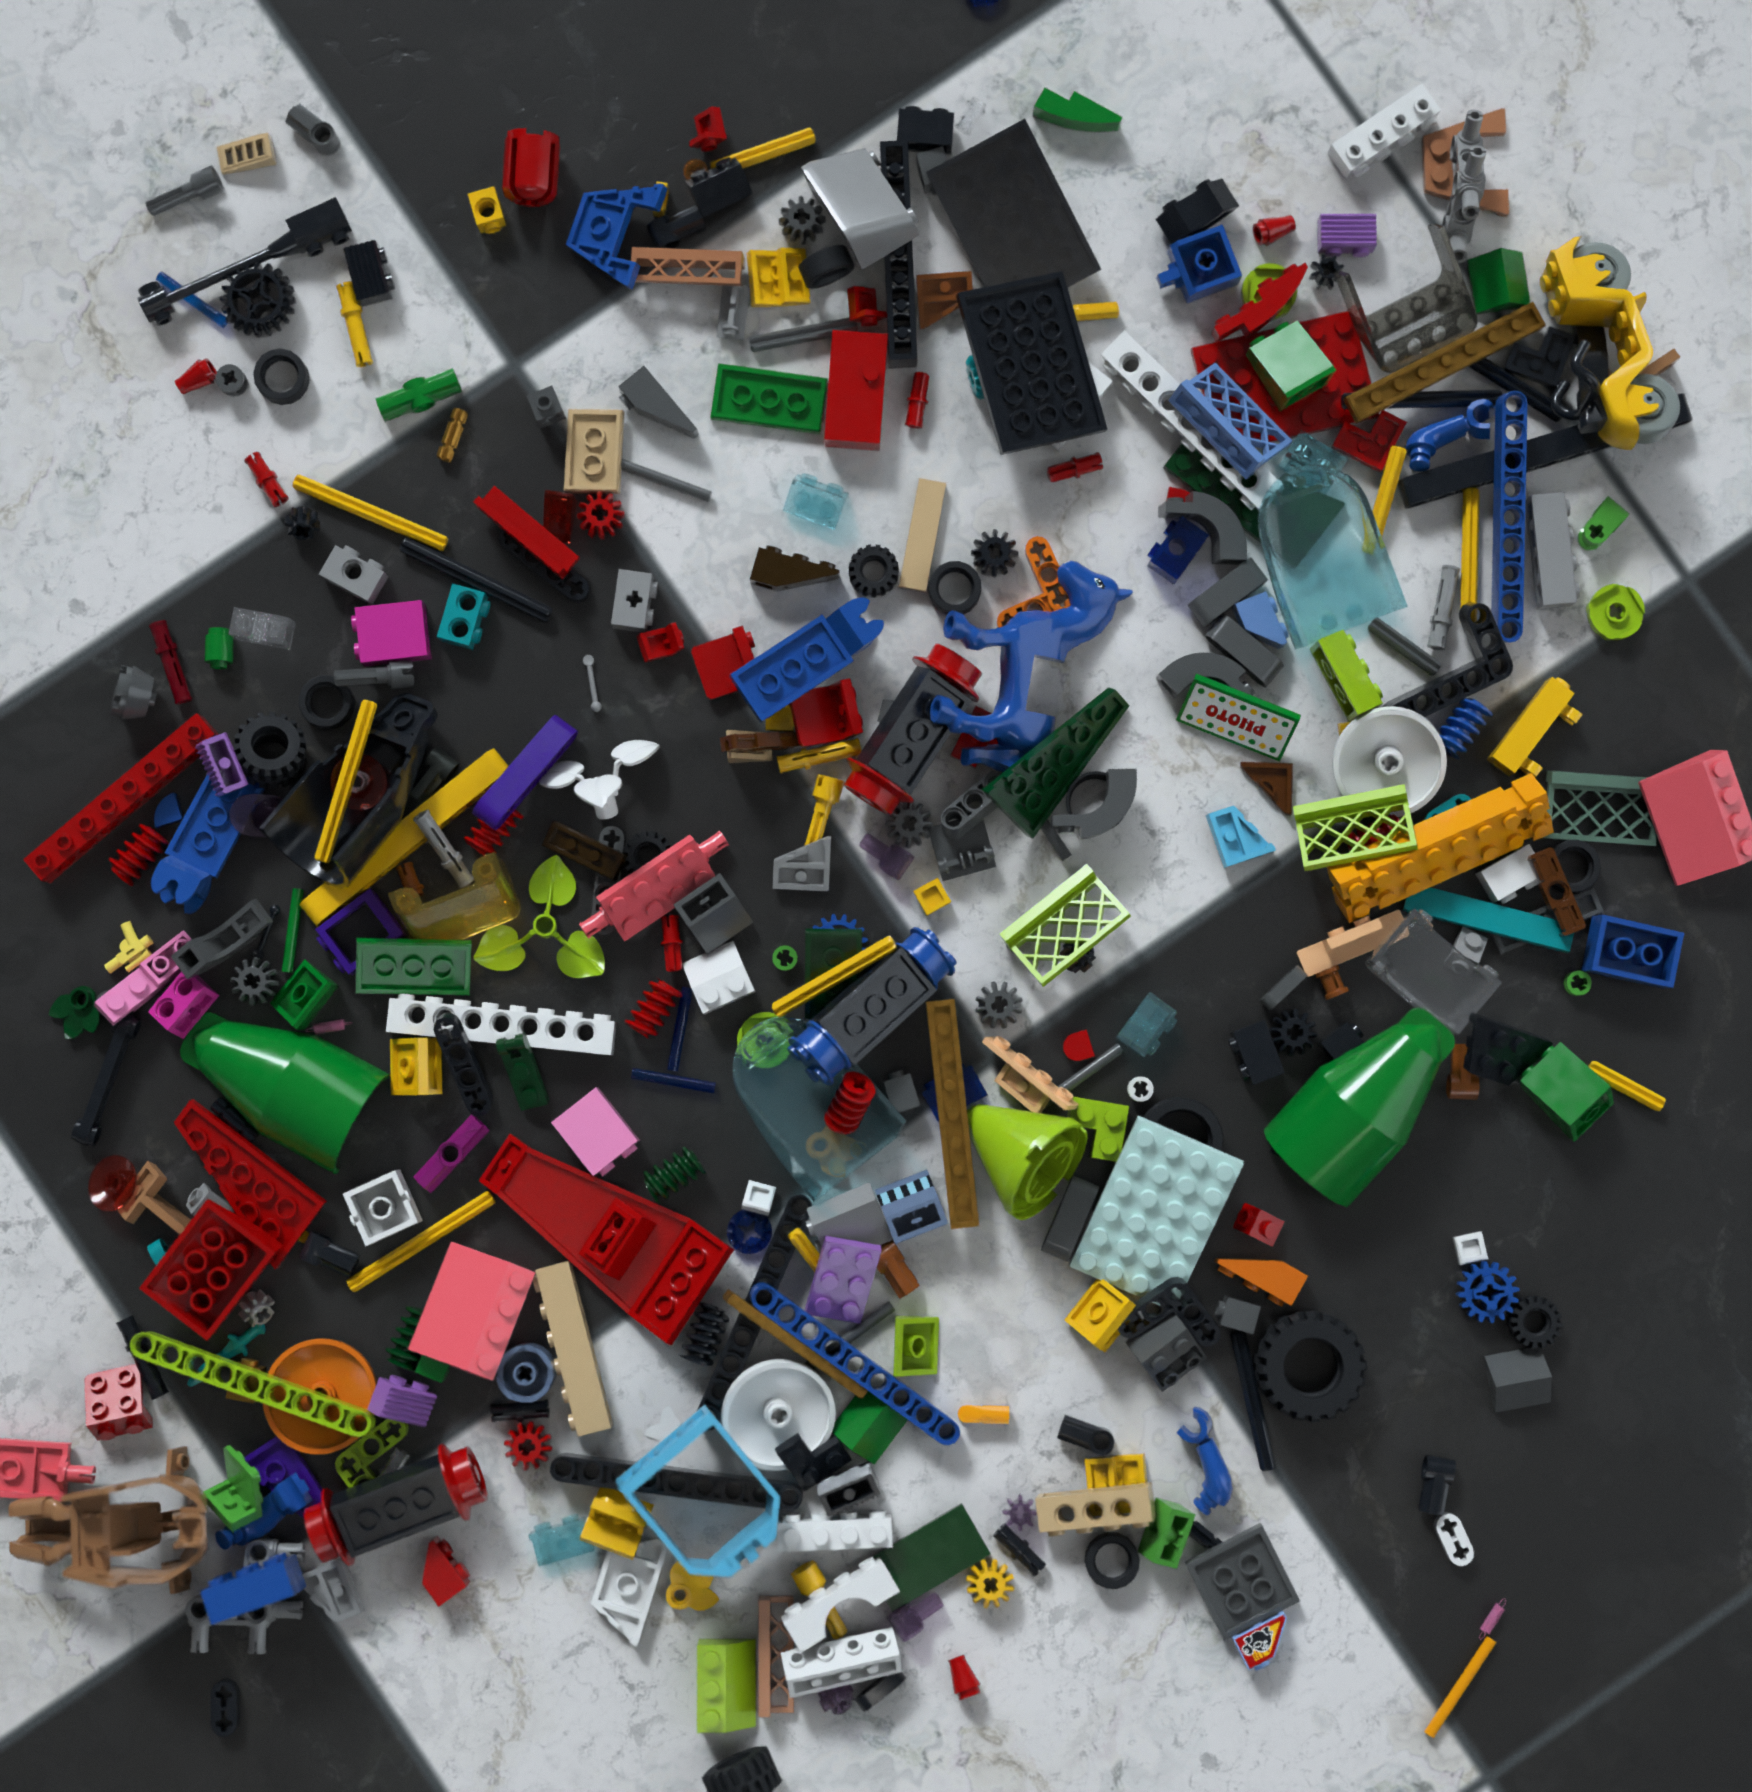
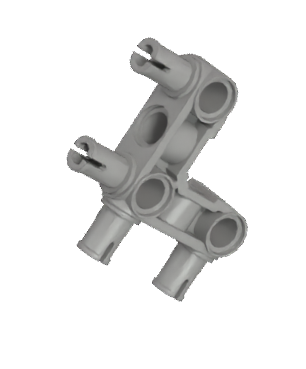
(1469, 182)
(256, 1624)

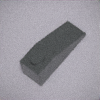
(650, 400)

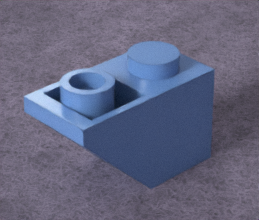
(1260, 621)

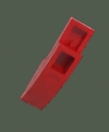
(1270, 300)

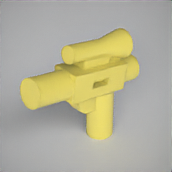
(132, 950)

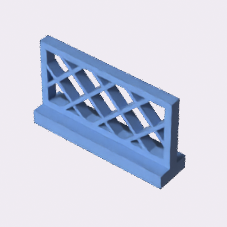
(1220, 429)

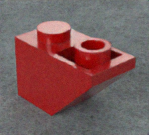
(442, 1574)

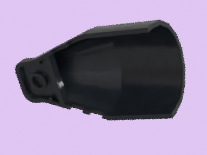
(295, 826)

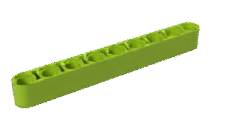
(239, 1379)

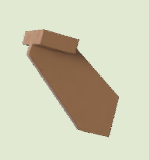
(149, 1182)

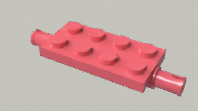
(655, 887)
(39, 1469)

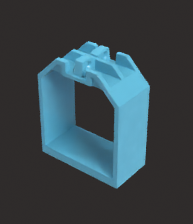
(742, 1545)

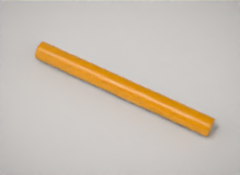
(1460, 1686)

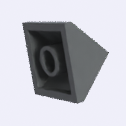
(1518, 1378)

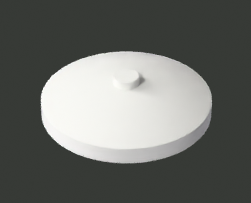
(1390, 750)
(773, 1405)

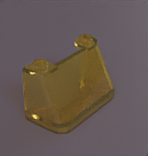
(462, 912)

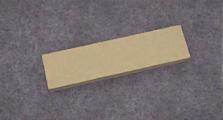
(922, 535)

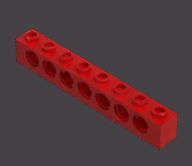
(119, 800)

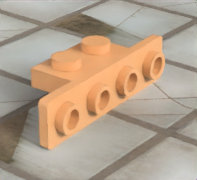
(1347, 944)
(1026, 1083)

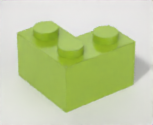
(1108, 1124)

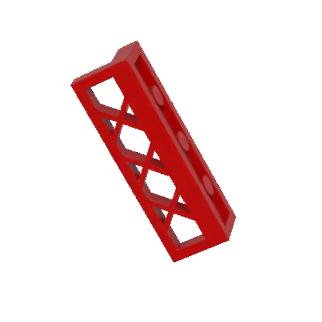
(527, 532)

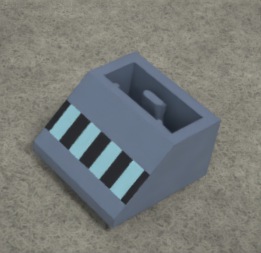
(911, 1206)

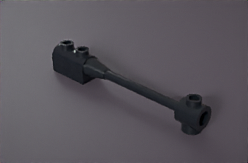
(306, 234)

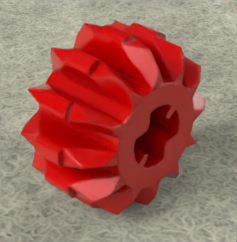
(591, 521)
(520, 1438)

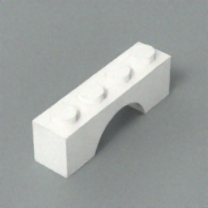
(869, 1582)

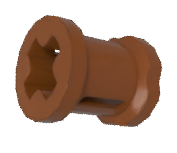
(1332, 982)

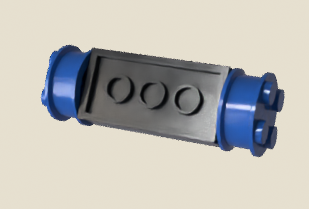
(872, 1006)

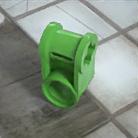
(1603, 522)

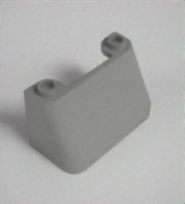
(861, 204)

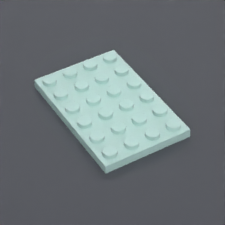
(1155, 1210)

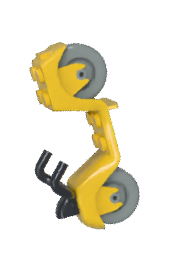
(1590, 289)

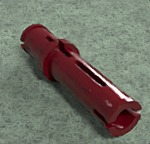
(167, 651)

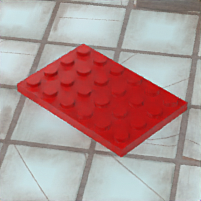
(1313, 413)

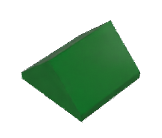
(1498, 281)
(304, 995)
(868, 1426)

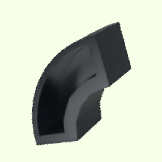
(1197, 211)

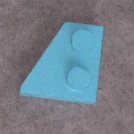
(1235, 837)

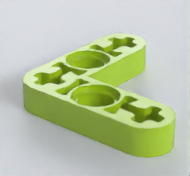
(362, 1458)

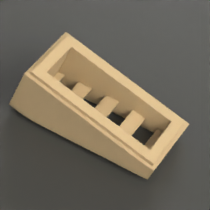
(253, 142)

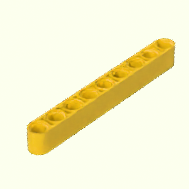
(408, 837)

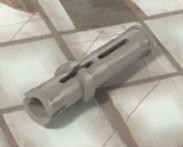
(1441, 618)
(450, 858)

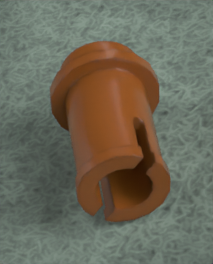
(409, 878)

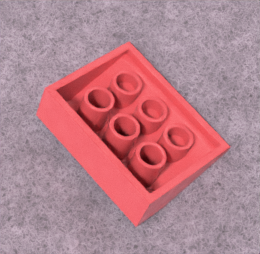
(1699, 816)
(471, 1311)

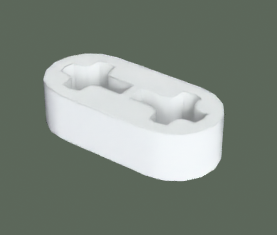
(1459, 1536)

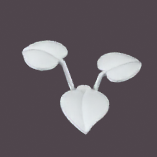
(603, 789)

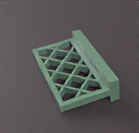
(1597, 783)

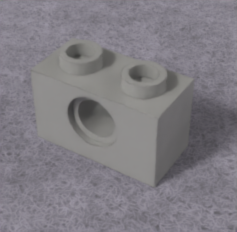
(337, 571)

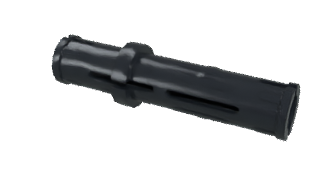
(147, 1370)

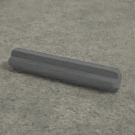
(1404, 646)

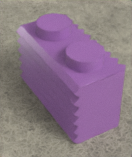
(1346, 234)
(221, 764)
(402, 1401)

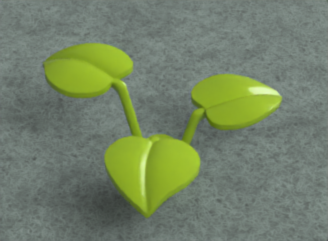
(577, 958)

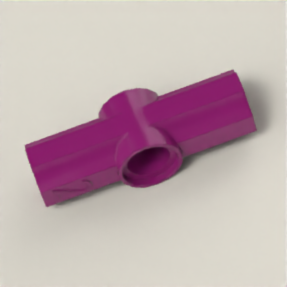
(438, 1166)

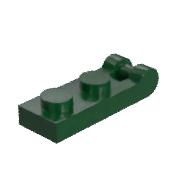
(523, 1071)

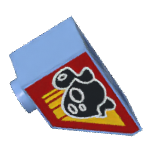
(1260, 1641)

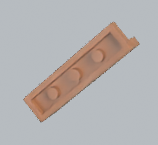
(689, 259)
(765, 1660)

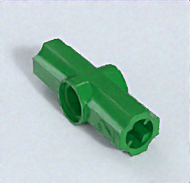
(418, 395)

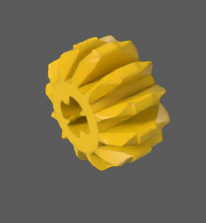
(1000, 1581)

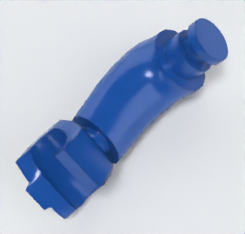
(1426, 440)
(1218, 1482)
(285, 1499)

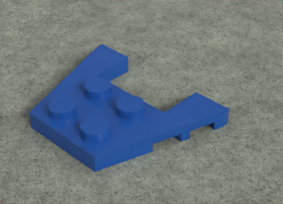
(603, 224)

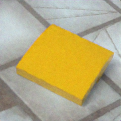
(777, 278)
(1115, 1471)

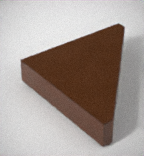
(1274, 781)

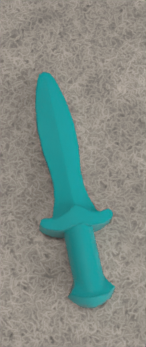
(235, 1346)

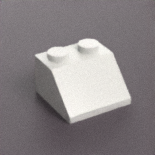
(718, 978)

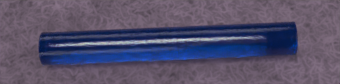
(193, 300)
(680, 1028)
(673, 1080)

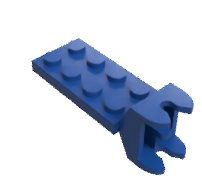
(805, 659)
(199, 847)

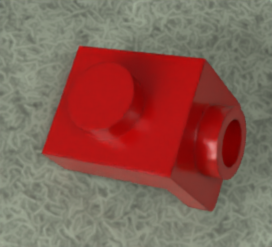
(709, 130)
(863, 306)
(661, 642)
(1258, 1224)

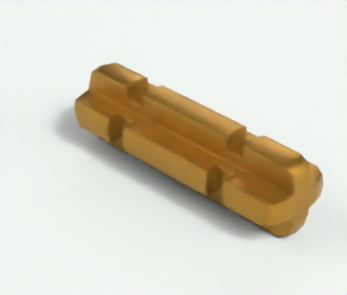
(452, 435)

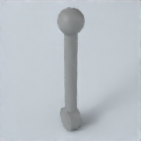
(588, 661)

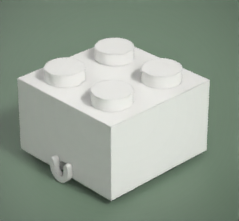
(382, 1207)

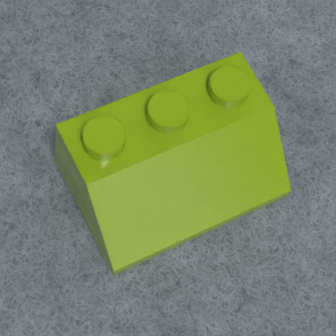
(1346, 674)
(726, 1685)

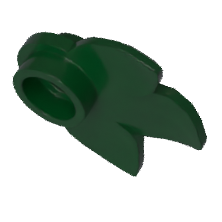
(75, 1014)

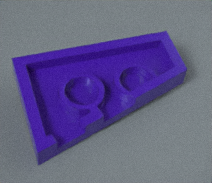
(277, 1462)

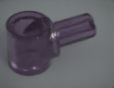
(893, 859)
(909, 1619)

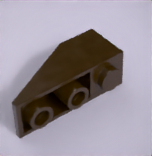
(785, 572)

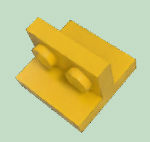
(415, 1066)
(1100, 1314)
(614, 1523)

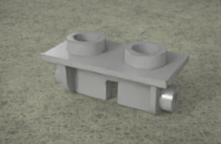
(733, 312)

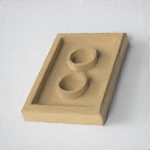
(594, 451)

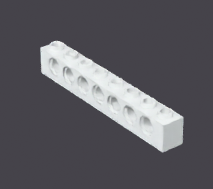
(1125, 349)
(603, 1040)

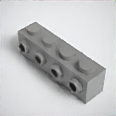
(1551, 550)

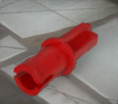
(917, 400)
(1075, 467)
(672, 943)

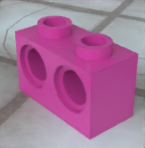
(183, 1004)

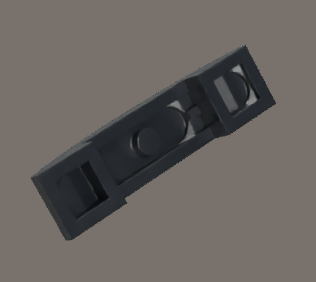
(1595, 359)

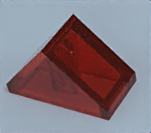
(559, 514)

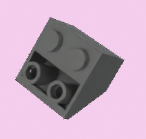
(713, 913)
(1167, 1351)

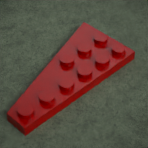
(250, 1179)

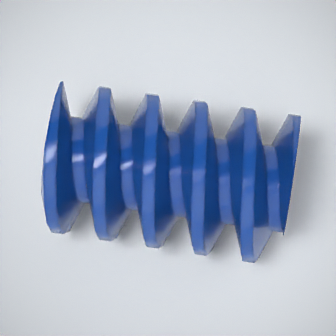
(1462, 725)

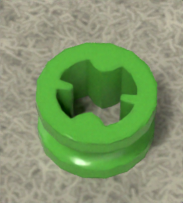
(777, 962)
(1575, 991)

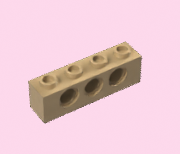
(1138, 1496)

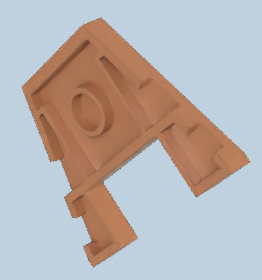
(1438, 169)

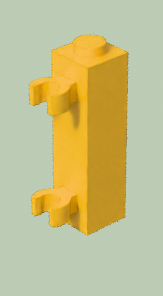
(1531, 726)

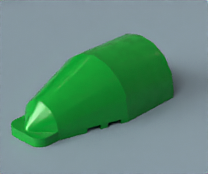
(284, 1083)
(1361, 1107)

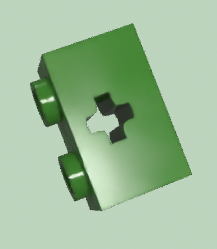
(1167, 1534)

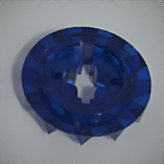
(753, 1244)

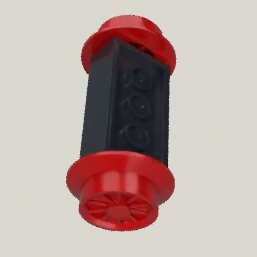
(906, 736)
(395, 1505)

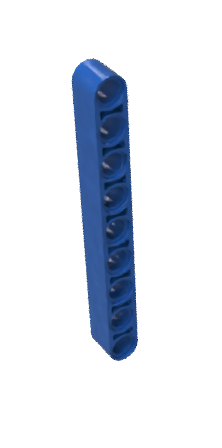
(1517, 506)
(868, 1367)

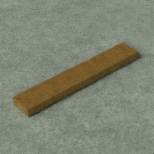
(793, 1343)

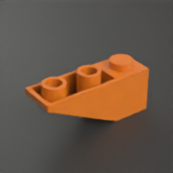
(1272, 1276)

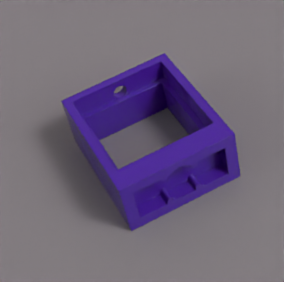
(381, 912)

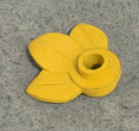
(695, 1587)

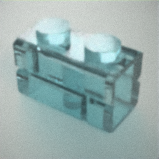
(1147, 1025)

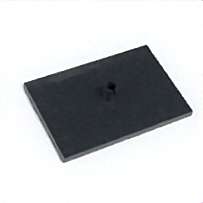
(1012, 211)
(1031, 362)

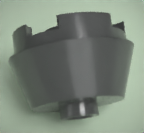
(133, 693)

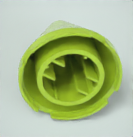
(1025, 1154)

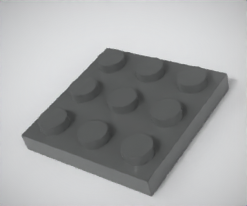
(1242, 1581)

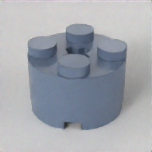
(510, 1370)

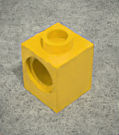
(487, 199)

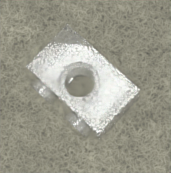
(262, 628)

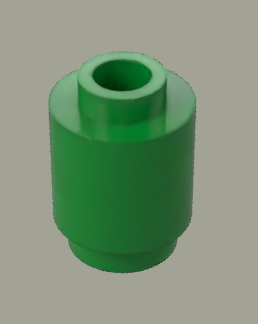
(218, 648)

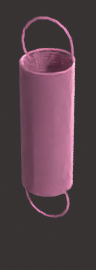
(331, 1026)
(1492, 1618)

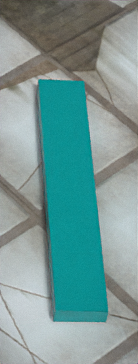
(1490, 918)

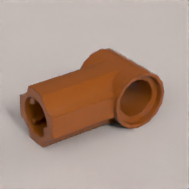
(1460, 1082)
(895, 1270)

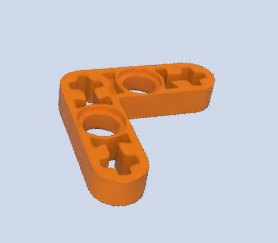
(1045, 599)

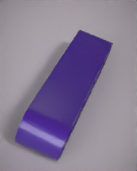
(525, 772)

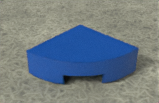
(168, 811)

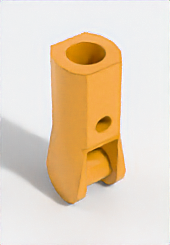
(986, 1414)

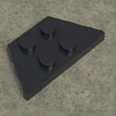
(1501, 1050)

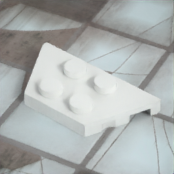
(628, 1587)

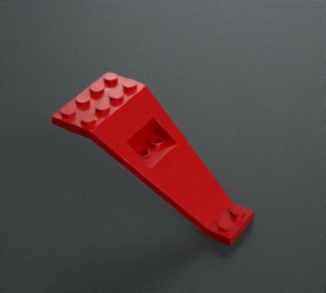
(652, 1265)

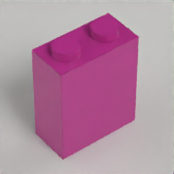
(391, 633)

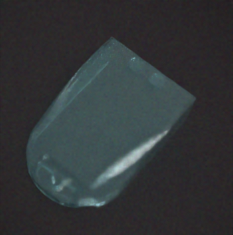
(1325, 554)
(793, 1107)

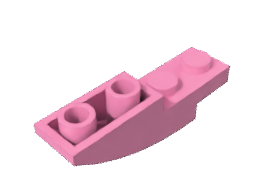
(143, 983)

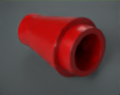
(1271, 229)
(197, 376)
(963, 1678)

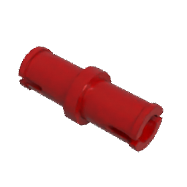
(266, 479)

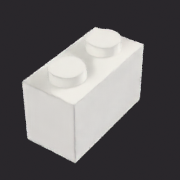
(1509, 875)

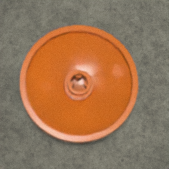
(328, 1369)

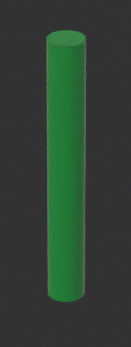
(292, 930)

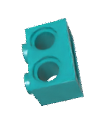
(455, 616)

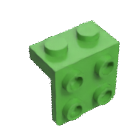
(237, 1498)

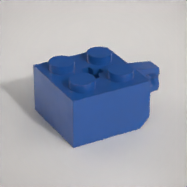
(1196, 280)

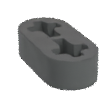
(1283, 987)

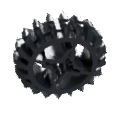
(237, 290)

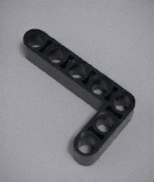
(1458, 678)

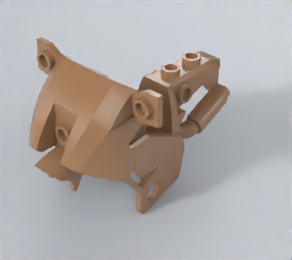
(96, 1530)

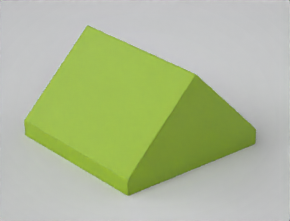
(915, 1345)

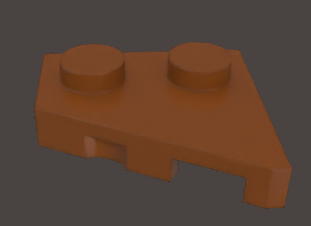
(938, 294)

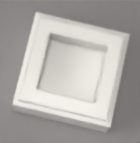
(758, 1198)
(1470, 1248)

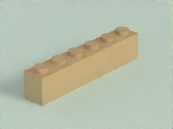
(573, 1347)

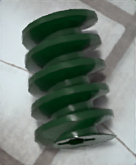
(673, 1173)
(400, 1354)

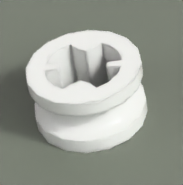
(1131, 1090)

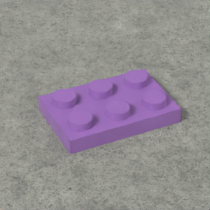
(843, 1279)

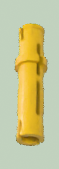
(352, 313)
(819, 755)

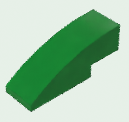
(1076, 113)

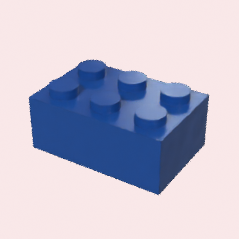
(1632, 951)
(252, 1587)

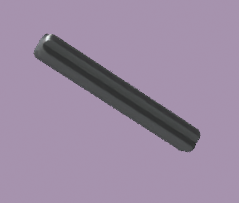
(799, 334)

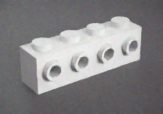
(1384, 132)
(834, 1532)
(841, 1662)

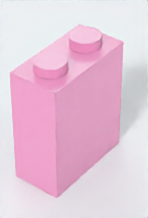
(596, 1132)

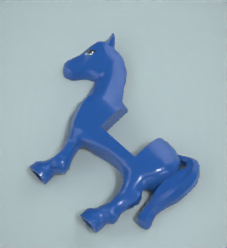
(1022, 638)

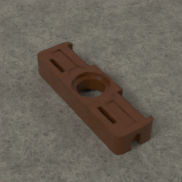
(759, 742)
(1565, 909)

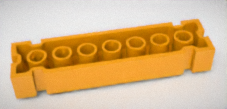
(1446, 847)

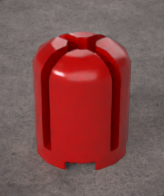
(531, 167)

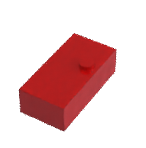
(856, 390)

